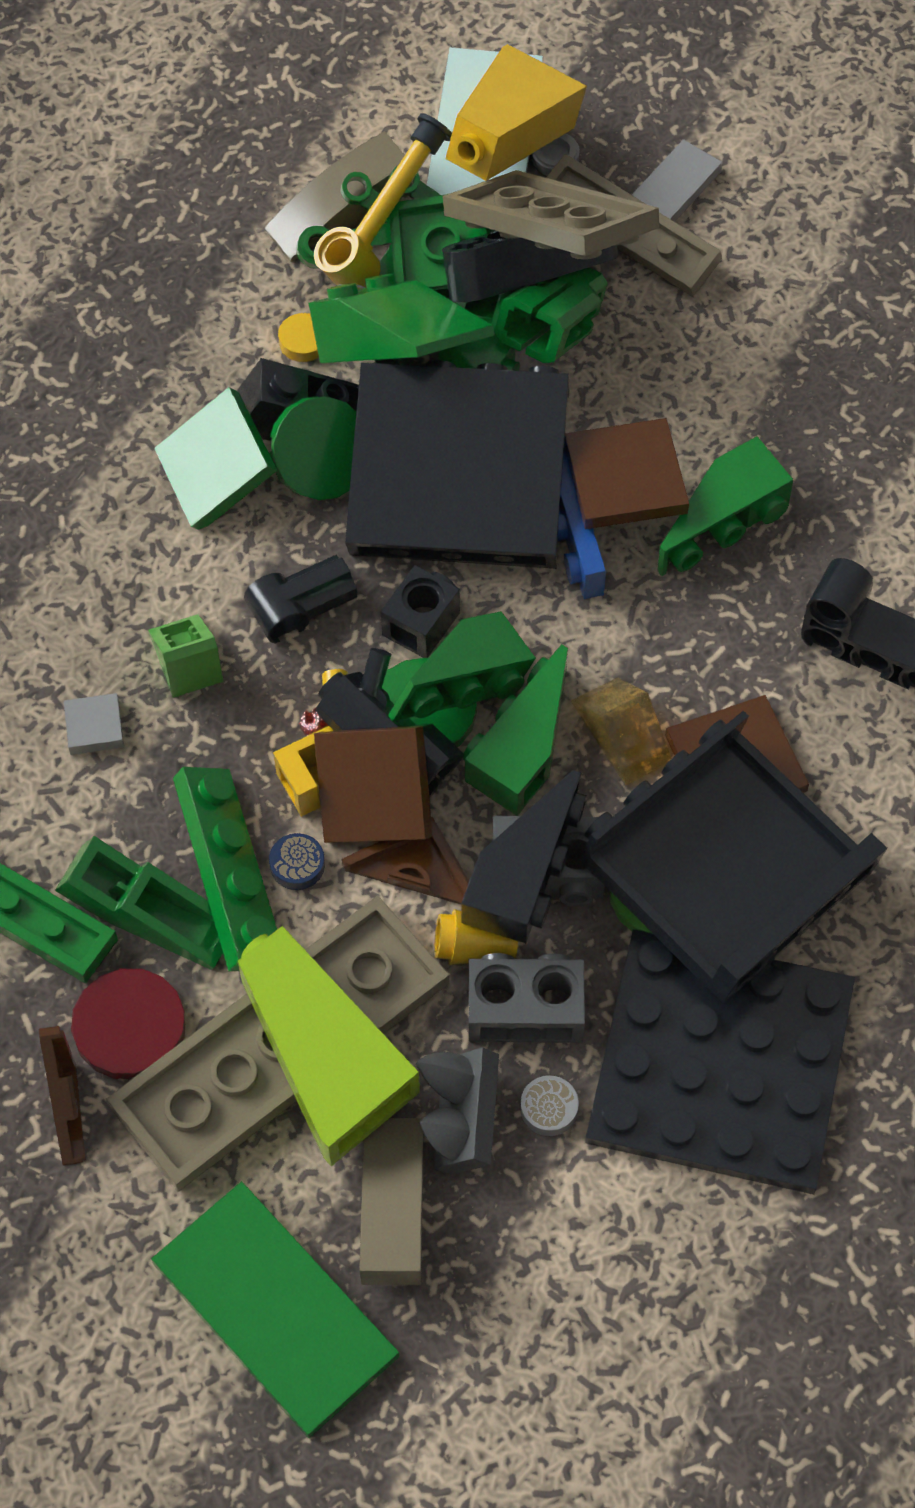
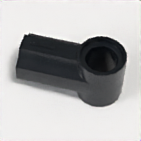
(291, 601)

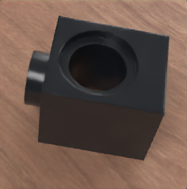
(419, 630)

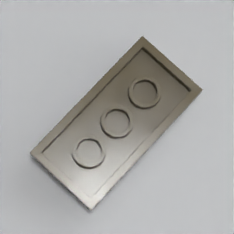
(551, 213)

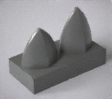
(466, 1112)

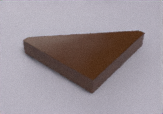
(413, 864)
(64, 1094)

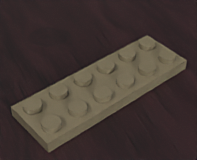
(225, 1075)

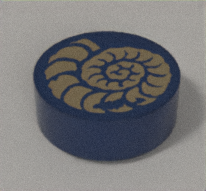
(297, 861)

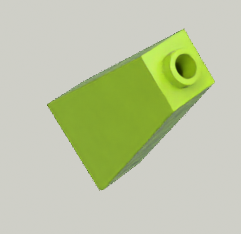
(329, 1050)

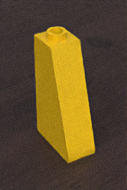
(513, 113)

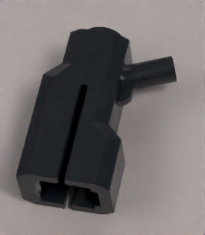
(362, 703)

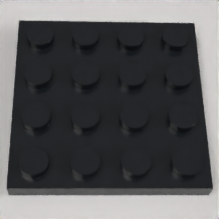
(720, 1083)

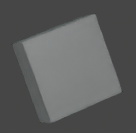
(93, 724)

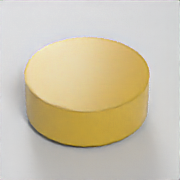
(298, 338)

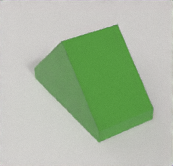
(187, 655)

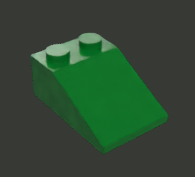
(390, 321)

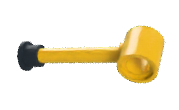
(347, 254)

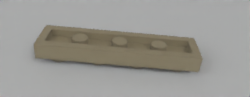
(667, 251)

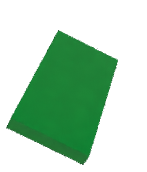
(275, 1309)

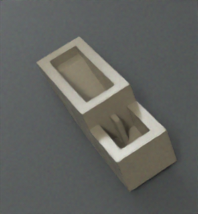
(321, 199)
(392, 1204)

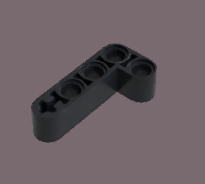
(498, 265)
(857, 627)

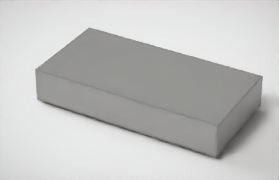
(679, 180)

